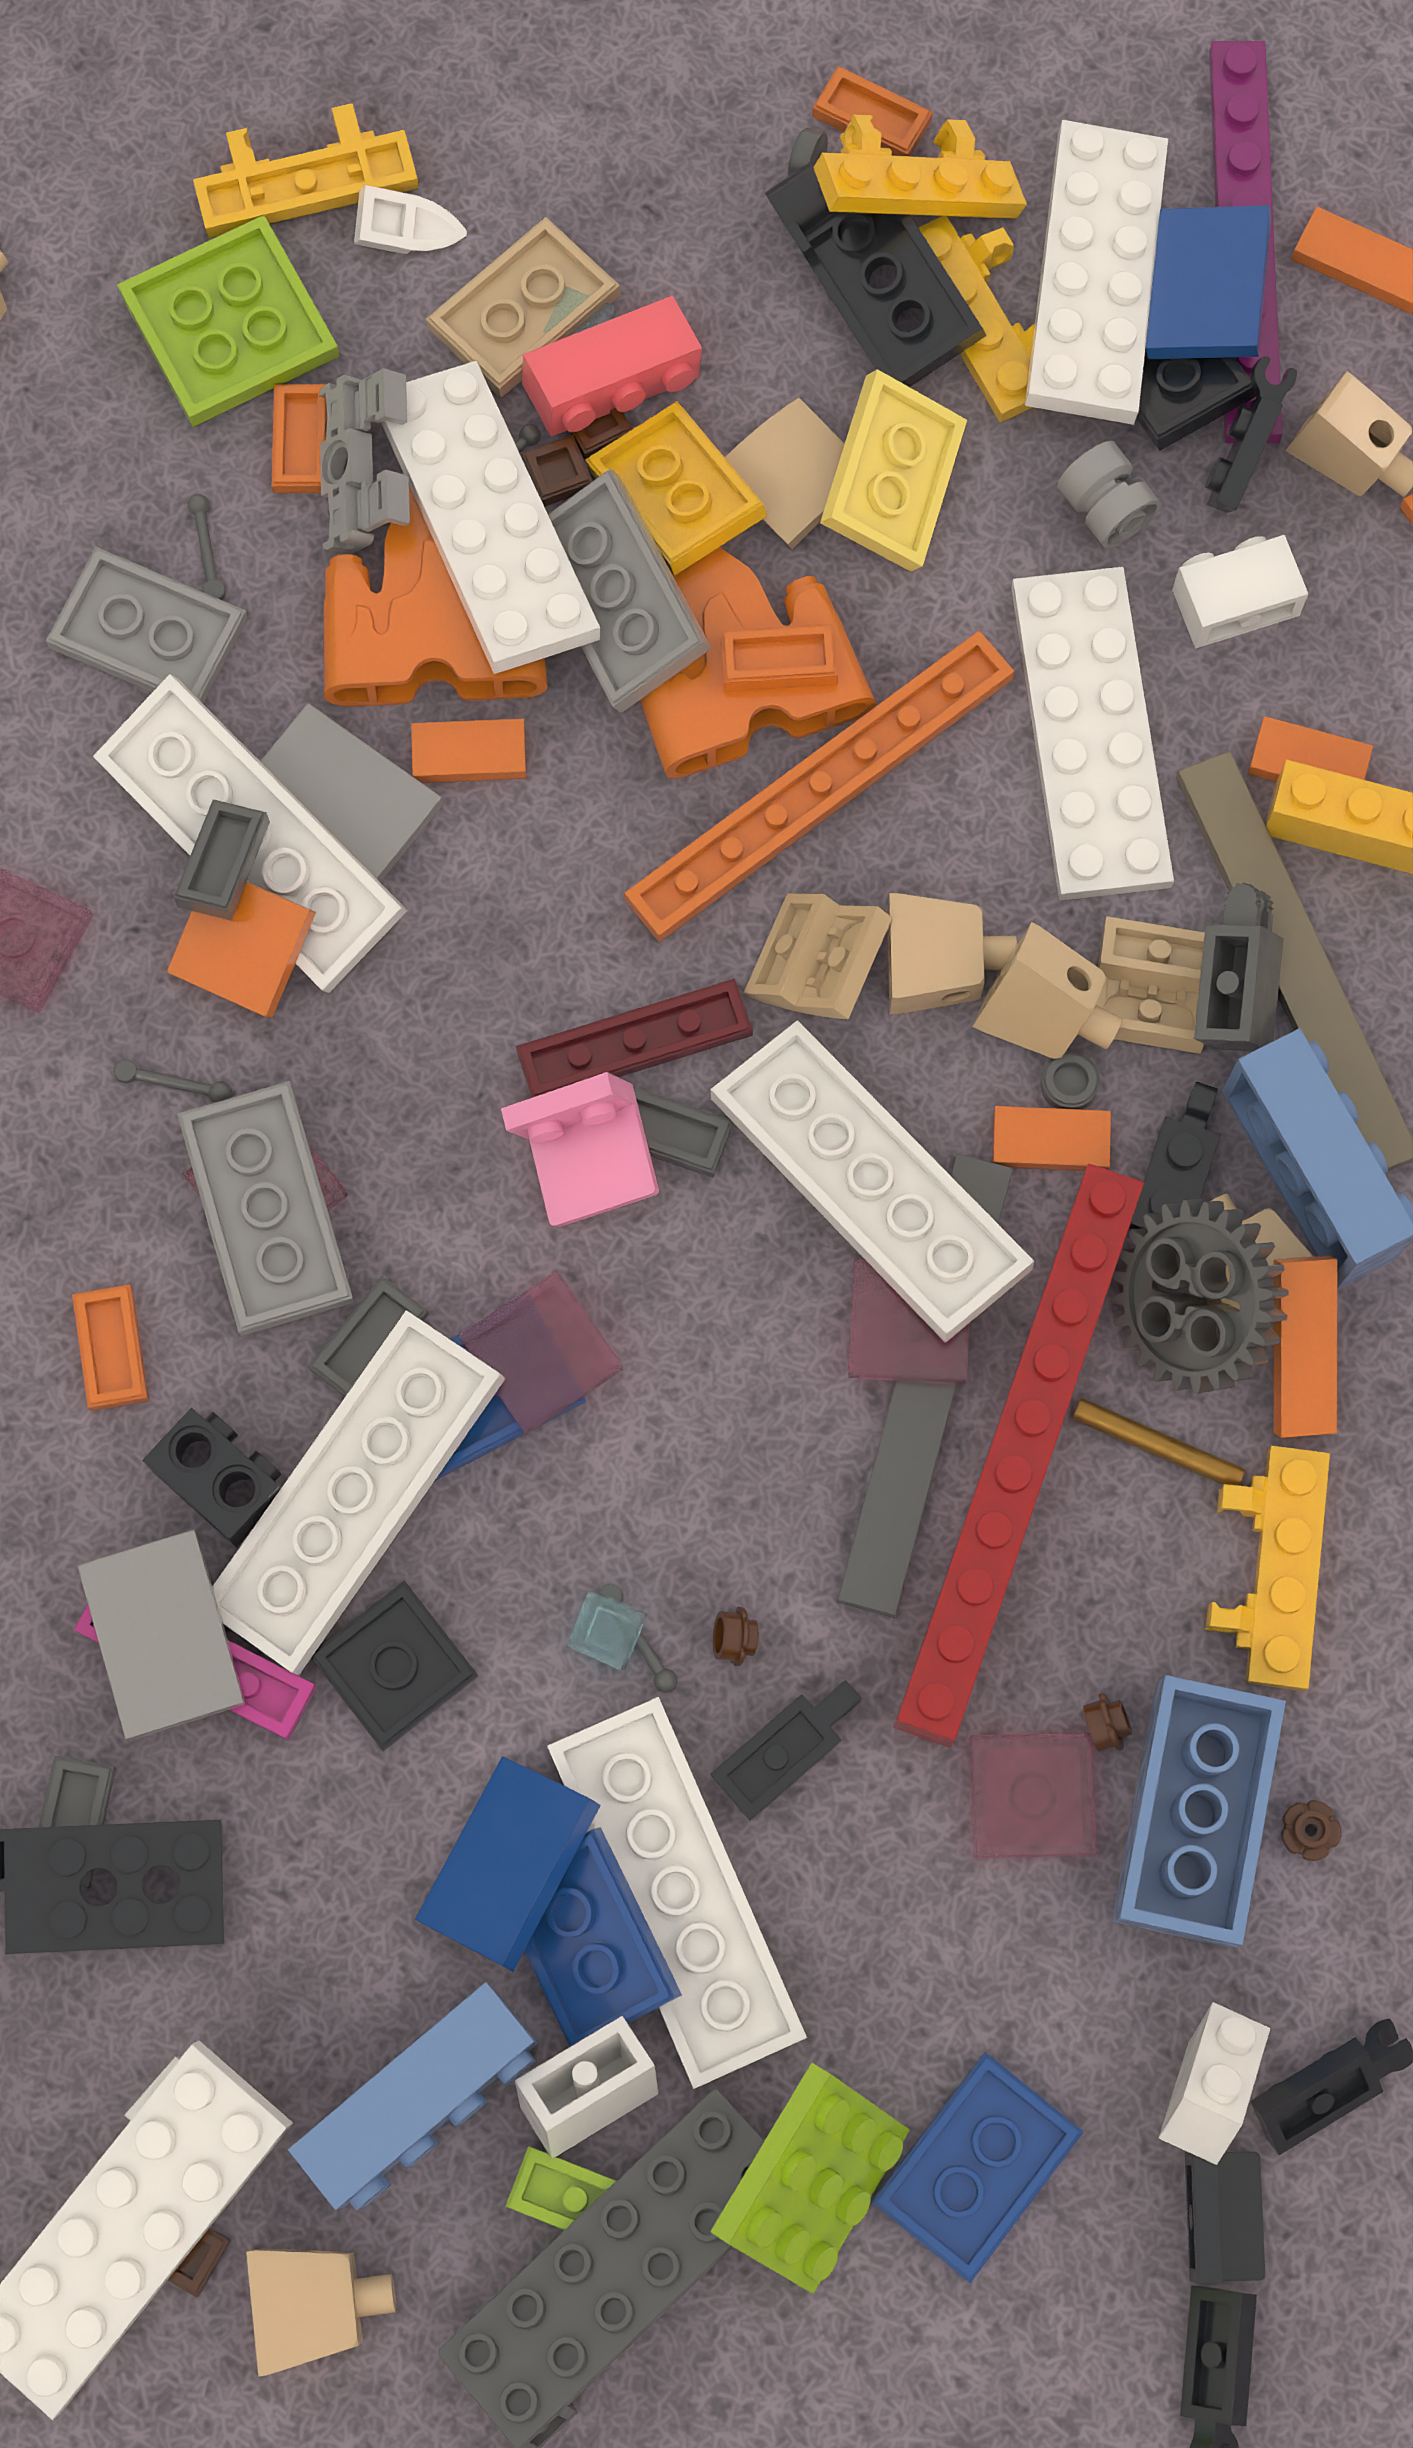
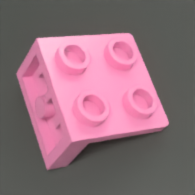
(586, 1147)

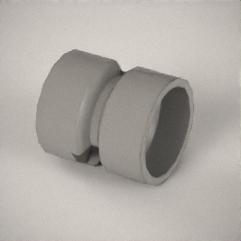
(1104, 489)

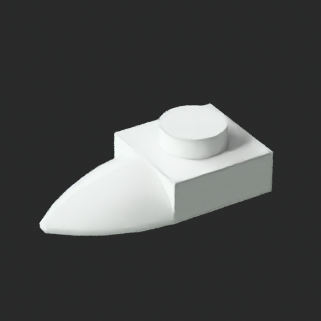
(403, 222)

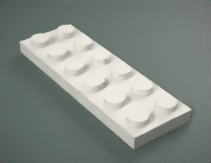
(1097, 273)
(489, 521)
(1092, 734)
(182, 757)
(872, 1181)
(353, 1492)
(686, 1889)
(131, 2225)

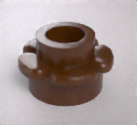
(734, 1636)
(1107, 1723)
(1294, 1834)

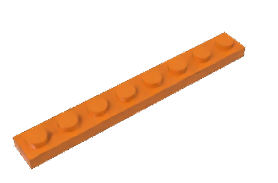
(818, 786)

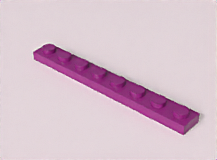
(1244, 173)

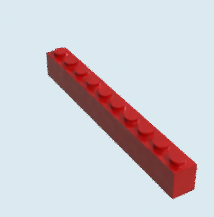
(1018, 1457)

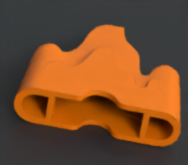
(409, 632)
(702, 724)

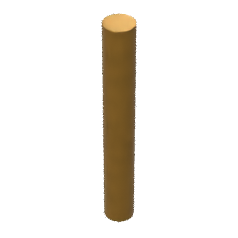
(1158, 1443)

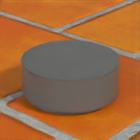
(807, 149)
(1070, 1081)

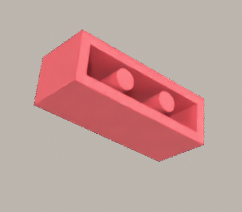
(611, 366)

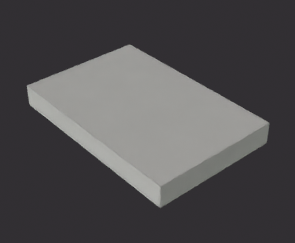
(145, 626)
(352, 789)
(161, 1635)

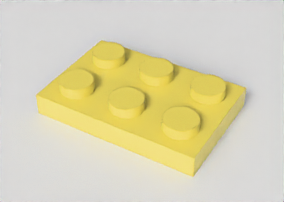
(893, 471)

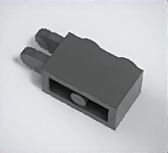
(1240, 974)

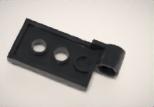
(843, 255)
(45, 1873)

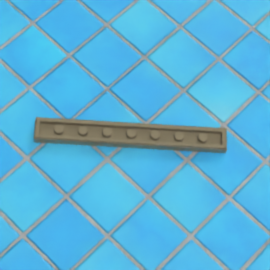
(1307, 980)

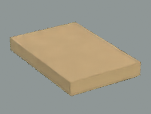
(512, 300)

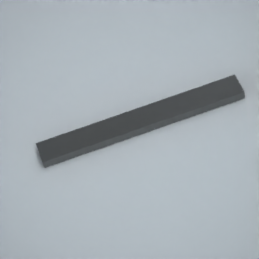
(909, 1451)

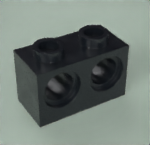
(207, 1485)

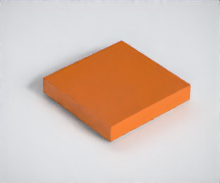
(247, 956)

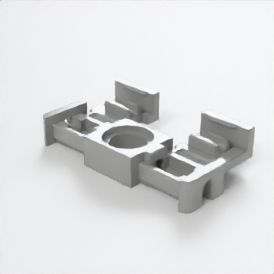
(350, 490)

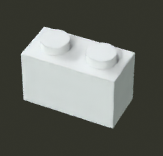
(1239, 590)
(1214, 2083)
(587, 2087)

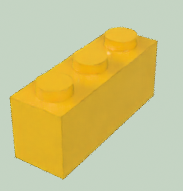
(1343, 816)

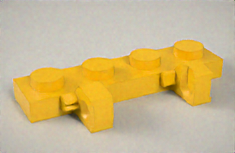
(303, 181)
(952, 184)
(1002, 357)
(1281, 1613)

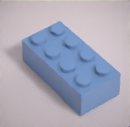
(1319, 1156)
(1199, 1812)
(414, 2097)

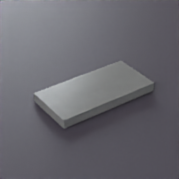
(635, 598)
(265, 1208)

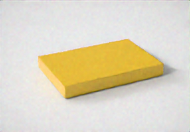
(680, 486)

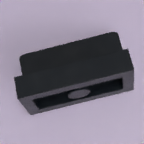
(1225, 2218)

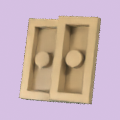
(790, 468)
(817, 955)
(1152, 982)

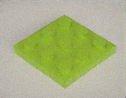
(228, 320)
(811, 2179)

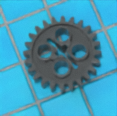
(1189, 1346)

